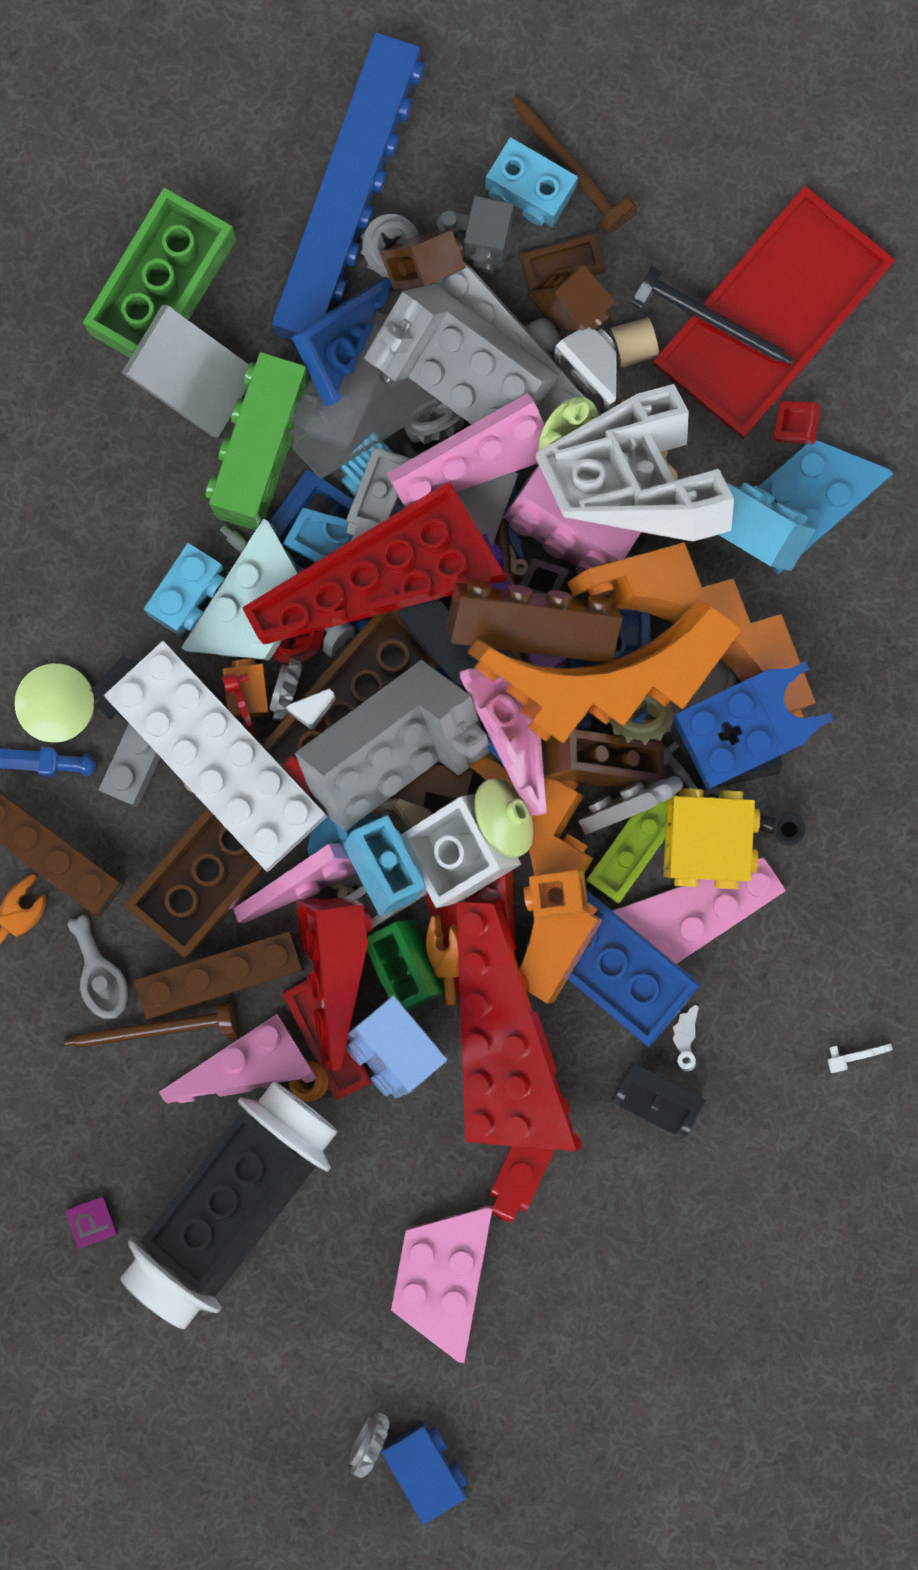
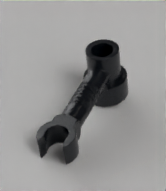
(774, 826)

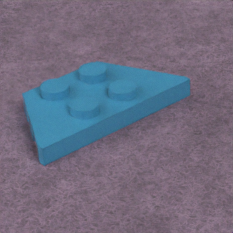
(824, 485)

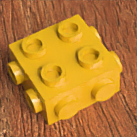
(710, 839)

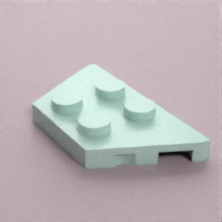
(223, 625)

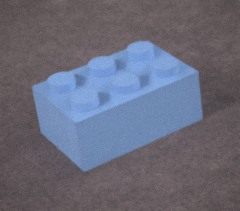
(394, 1049)

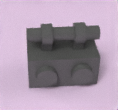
(482, 232)

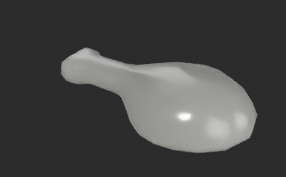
(101, 982)

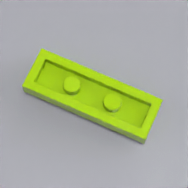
(630, 853)

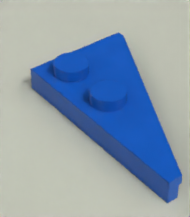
(336, 339)

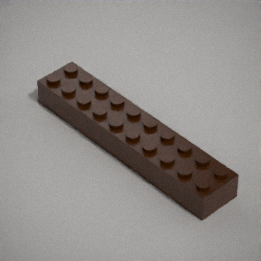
(209, 866)

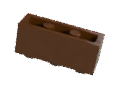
(572, 299)
(603, 760)

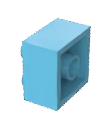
(767, 530)

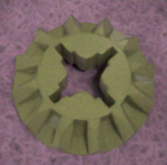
(658, 722)

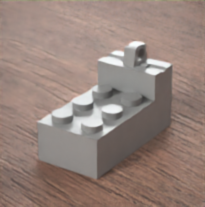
(456, 355)
(391, 743)

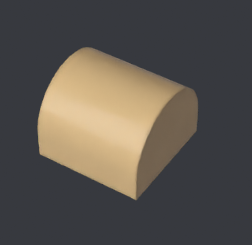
(634, 342)

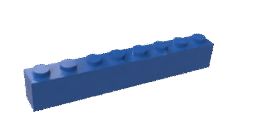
(349, 184)

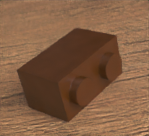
(423, 259)

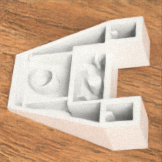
(619, 479)

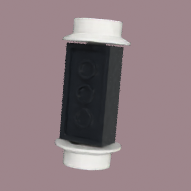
(227, 1205)

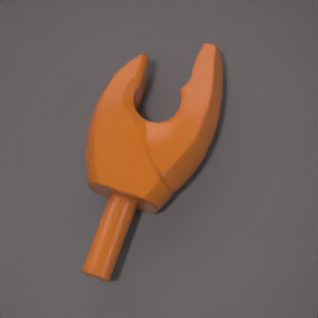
(12, 916)
(443, 959)

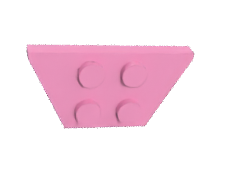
(442, 1278)

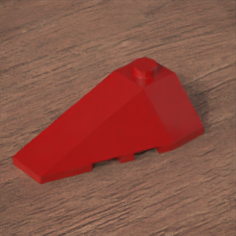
(336, 943)

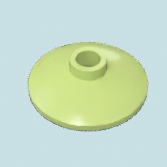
(503, 818)

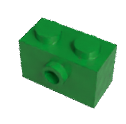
(404, 965)

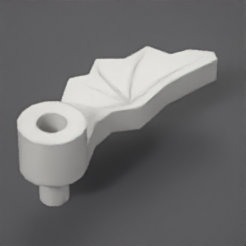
(683, 1038)
(838, 1063)

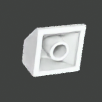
(591, 364)

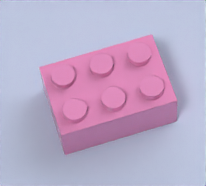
(577, 541)

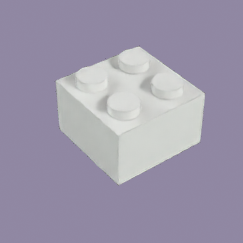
(455, 853)

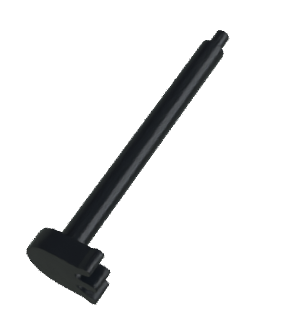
(652, 284)

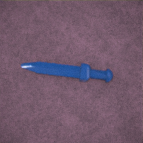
(46, 761)

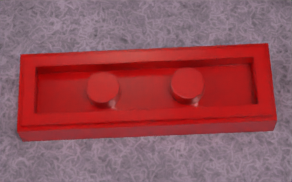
(352, 1075)

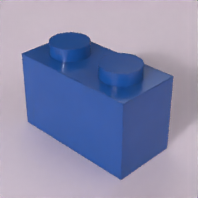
(425, 1472)

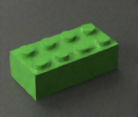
(164, 265)
(258, 442)

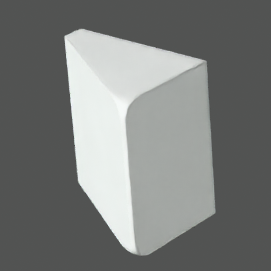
(313, 708)

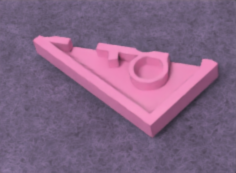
(508, 730)
(301, 882)
(246, 1064)

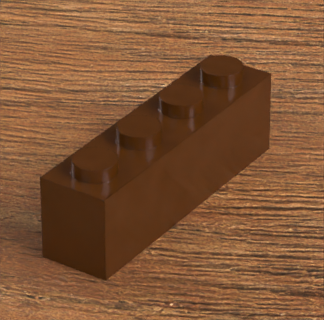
(534, 621)
(56, 858)
(219, 975)

